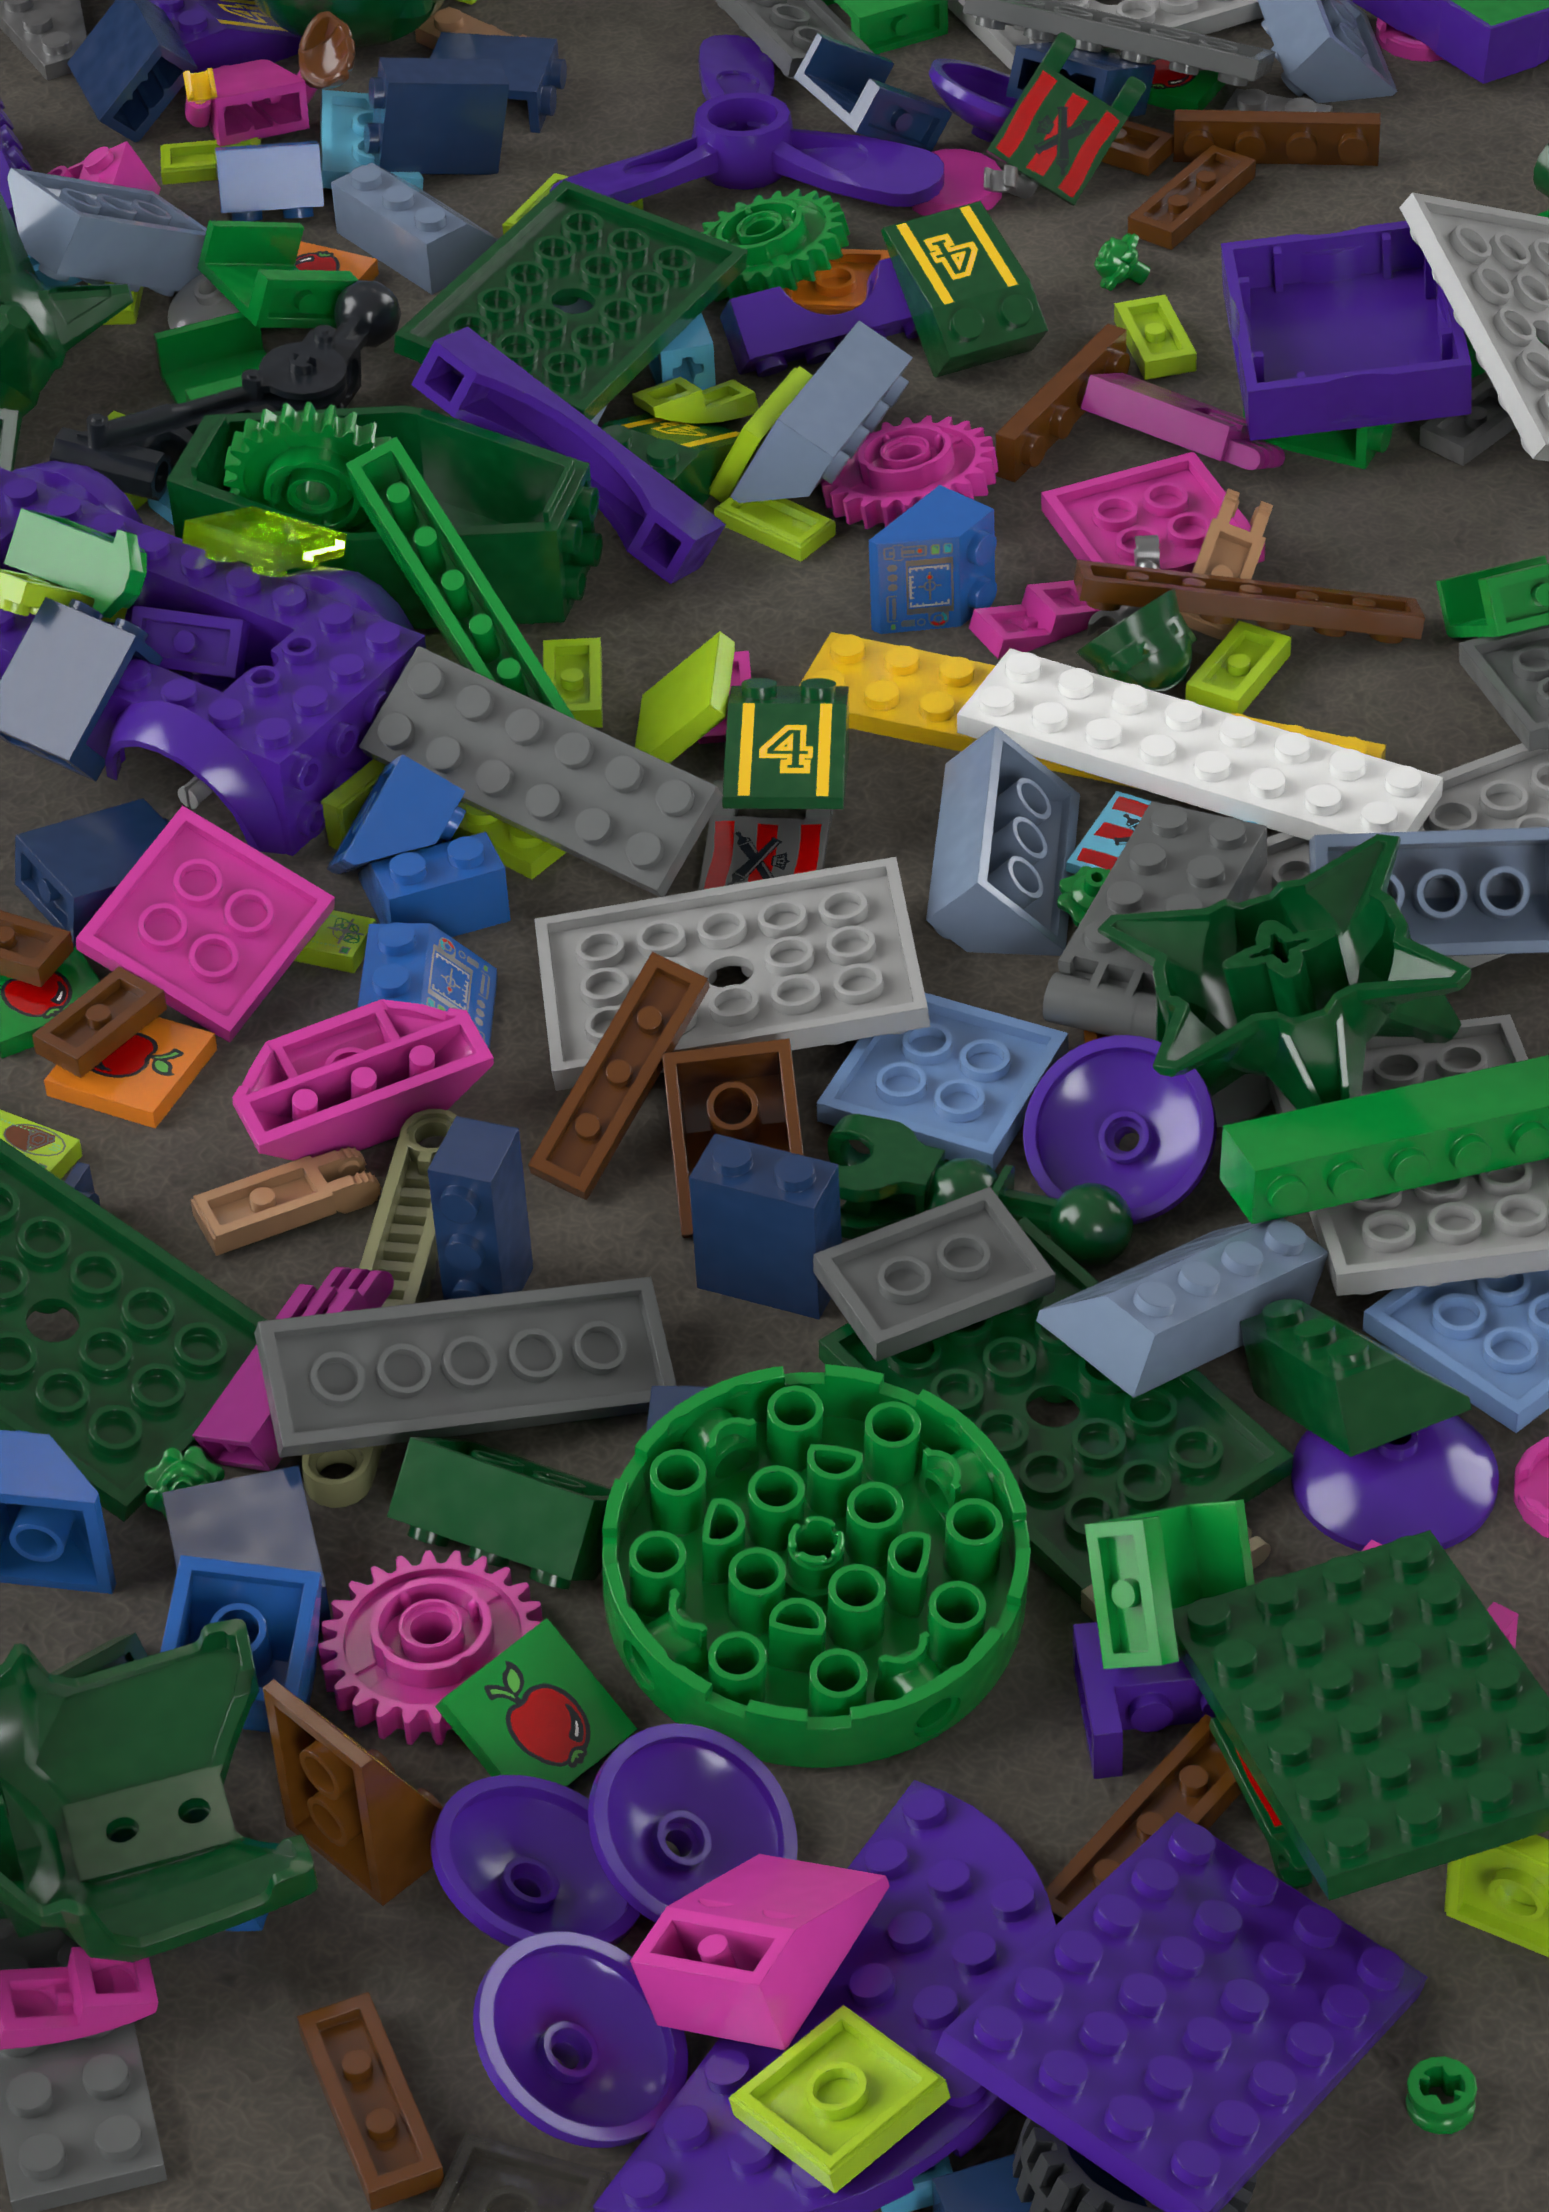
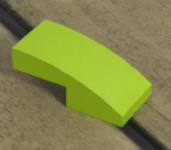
(686, 403)

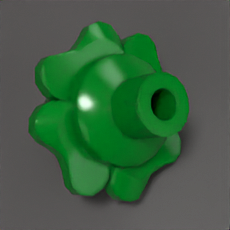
(1119, 262)
(1080, 891)
(179, 1472)

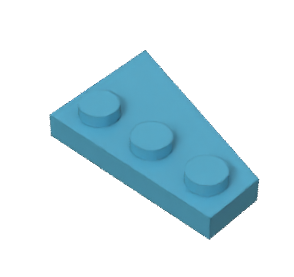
(342, 136)

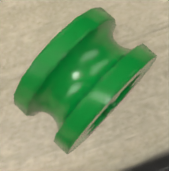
(1427, 2109)

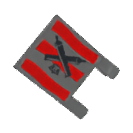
(762, 847)

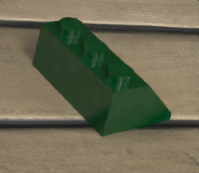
(1340, 1379)
(502, 1508)

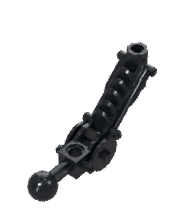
(322, 369)

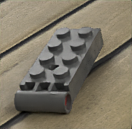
(1168, 864)

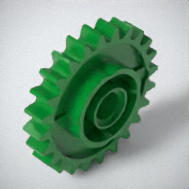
(784, 239)
(300, 465)

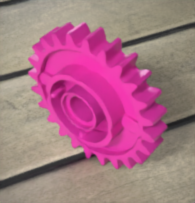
(906, 464)
(419, 1639)

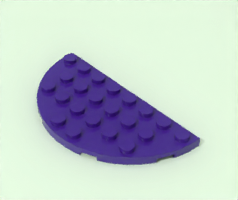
(942, 1935)

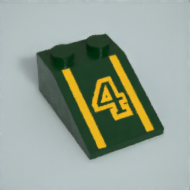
(964, 289)
(679, 451)
(786, 745)

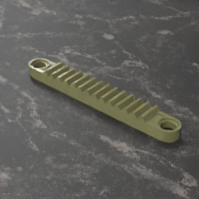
(406, 1247)

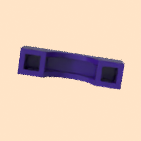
(772, 329)

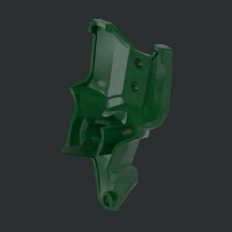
(122, 1803)

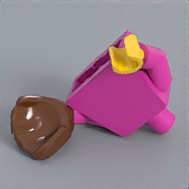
(264, 97)

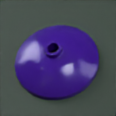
(973, 94)
(1096, 1100)
(1415, 1484)
(689, 1791)
(524, 1862)
(584, 2006)

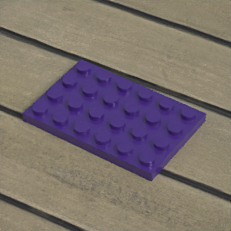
(1182, 2019)

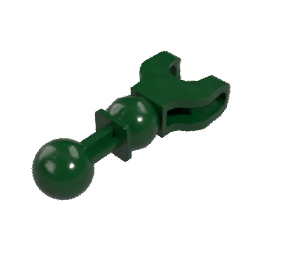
(911, 1178)

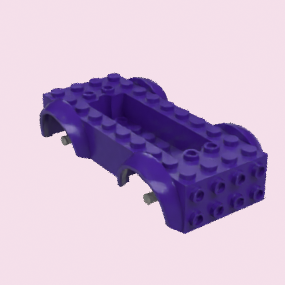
(311, 683)

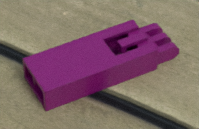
(1178, 420)
(240, 1424)

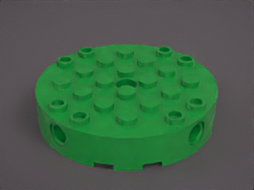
(816, 1565)

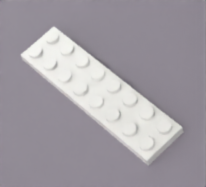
(1195, 752)

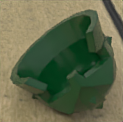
(1146, 647)

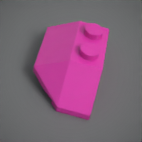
(358, 1077)

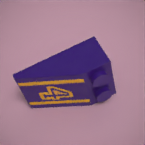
(228, 32)

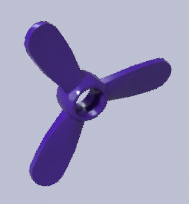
(749, 141)

